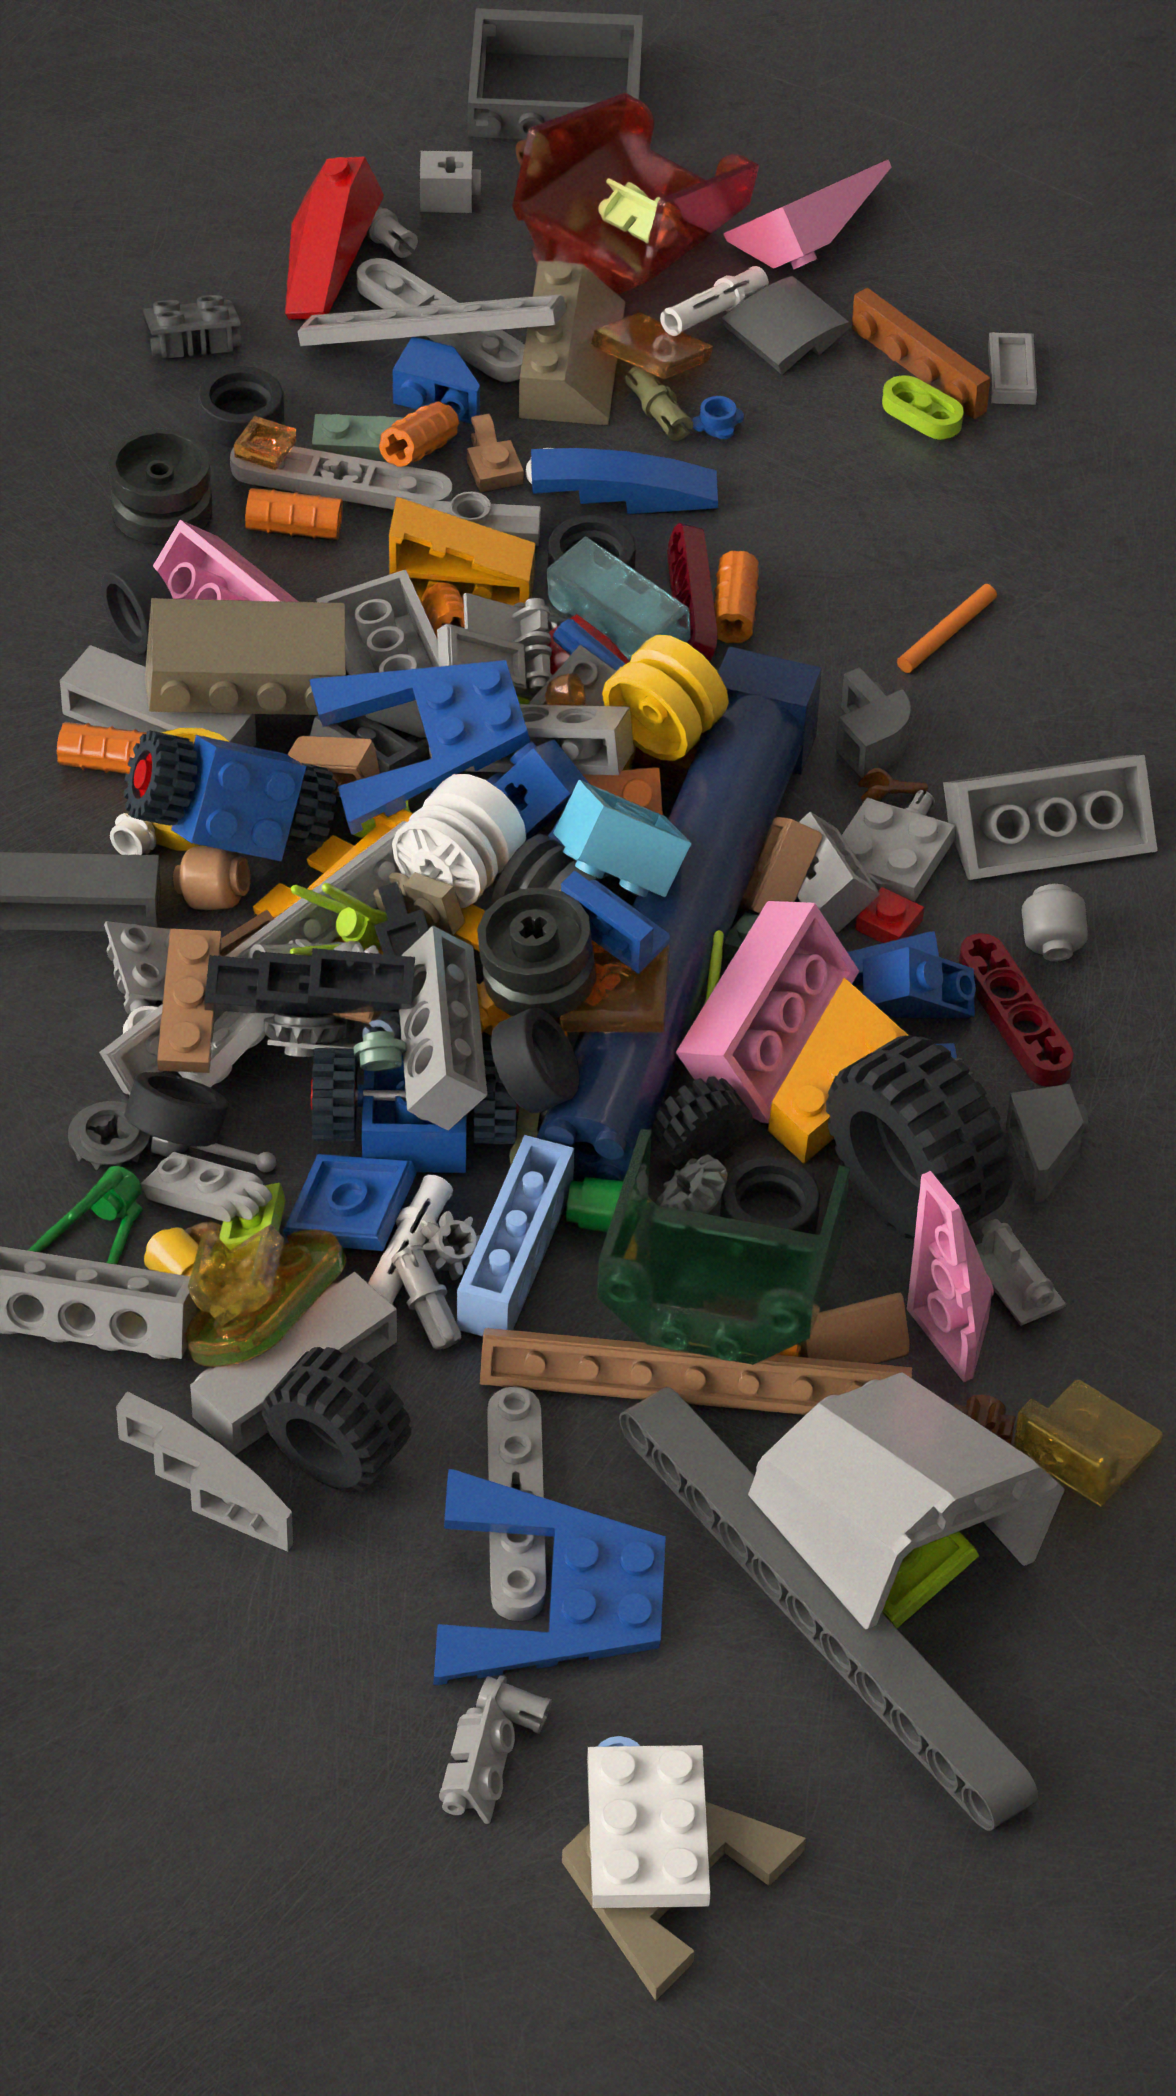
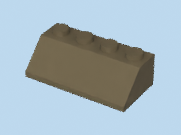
(560, 368)
(241, 655)

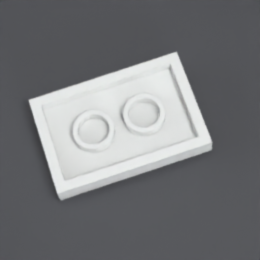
(648, 1827)

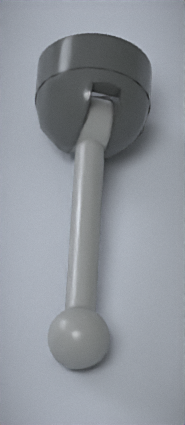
(265, 1161)

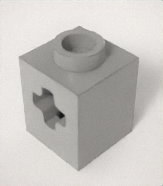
(448, 181)

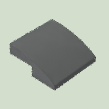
(785, 323)

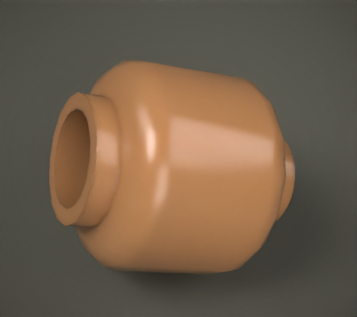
(212, 878)

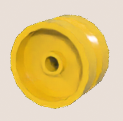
(670, 696)

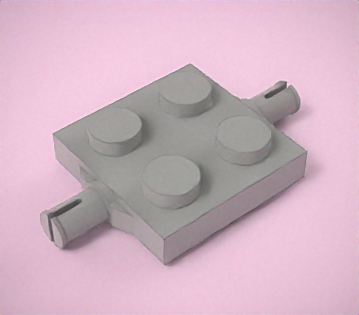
(899, 844)

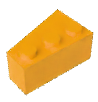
(459, 552)
(842, 1036)

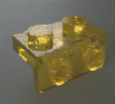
(235, 1279)

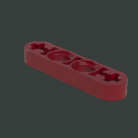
(692, 585)
(1021, 1007)

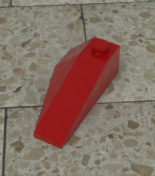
(329, 234)

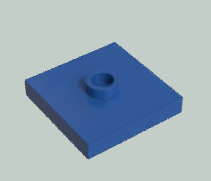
(352, 1199)

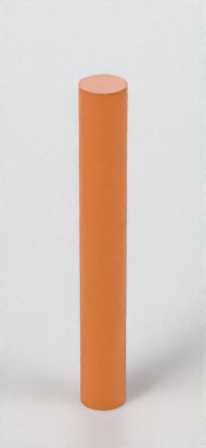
(946, 628)

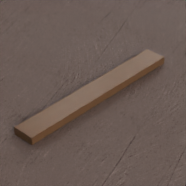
(641, 1370)

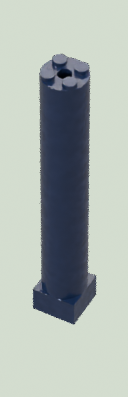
(726, 817)

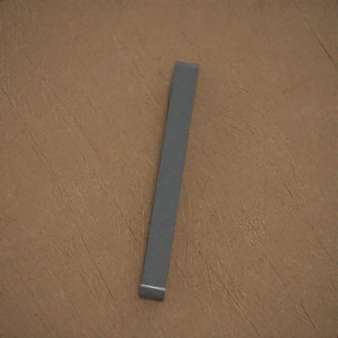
(874, 1660)

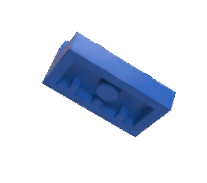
(616, 923)

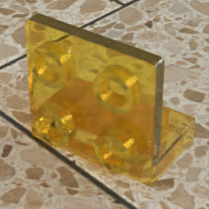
(1085, 1440)

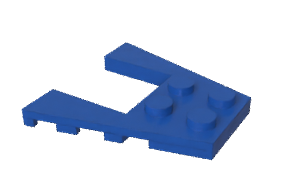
(466, 716)
(602, 1584)

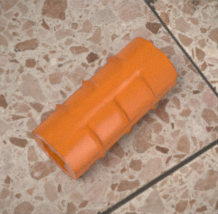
(419, 434)
(293, 514)
(736, 596)
(443, 606)
(96, 747)

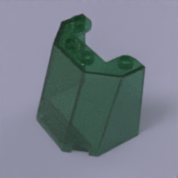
(714, 1279)

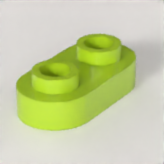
(922, 407)

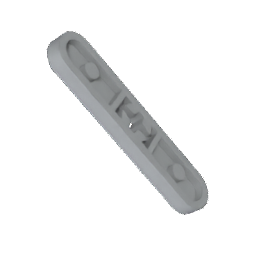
(395, 287)
(364, 479)
(516, 1458)

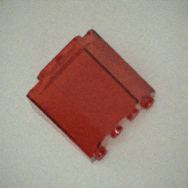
(566, 181)

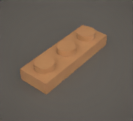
(185, 1025)

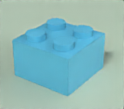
(621, 840)

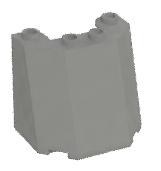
(888, 1474)

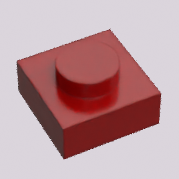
(889, 917)

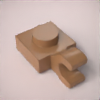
(492, 462)

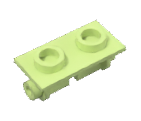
(626, 206)

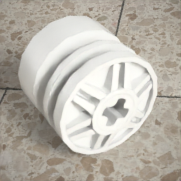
(461, 836)

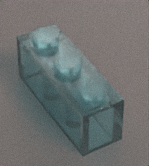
(614, 598)

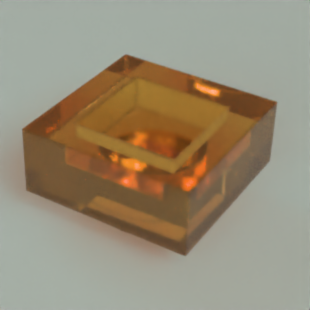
(265, 443)

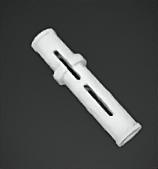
(724, 296)
(428, 1201)

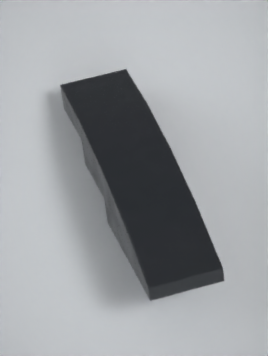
(310, 984)

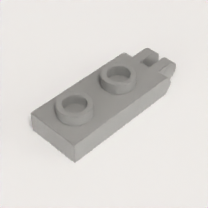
(206, 1188)

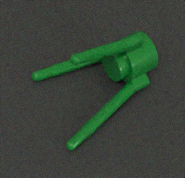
(109, 1199)

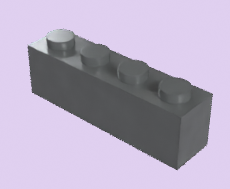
(78, 890)

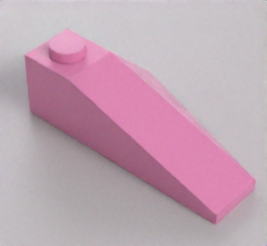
(948, 1280)

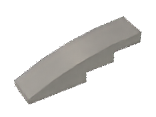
(217, 1479)

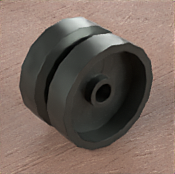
(158, 482)
(537, 952)

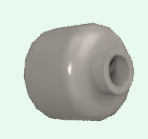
(1054, 922)

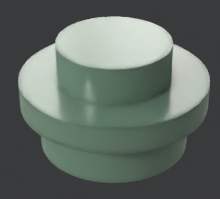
(380, 1051)

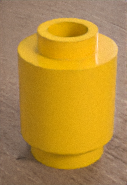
(171, 1252)

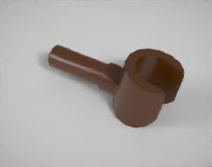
(880, 784)

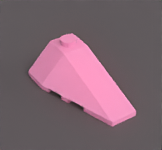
(807, 223)

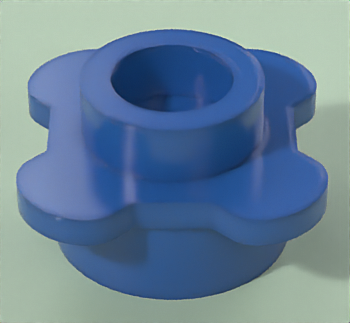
(718, 417)

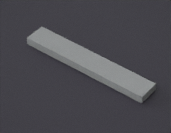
(432, 320)

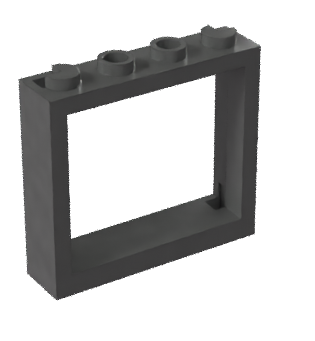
(550, 35)

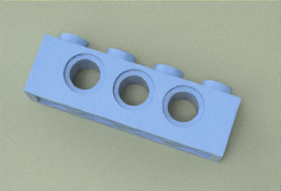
(515, 1237)

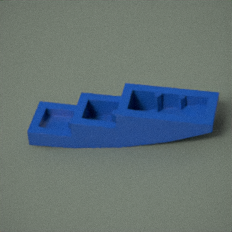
(640, 479)

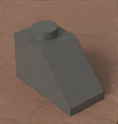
(1045, 1135)

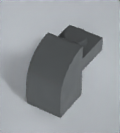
(874, 724)

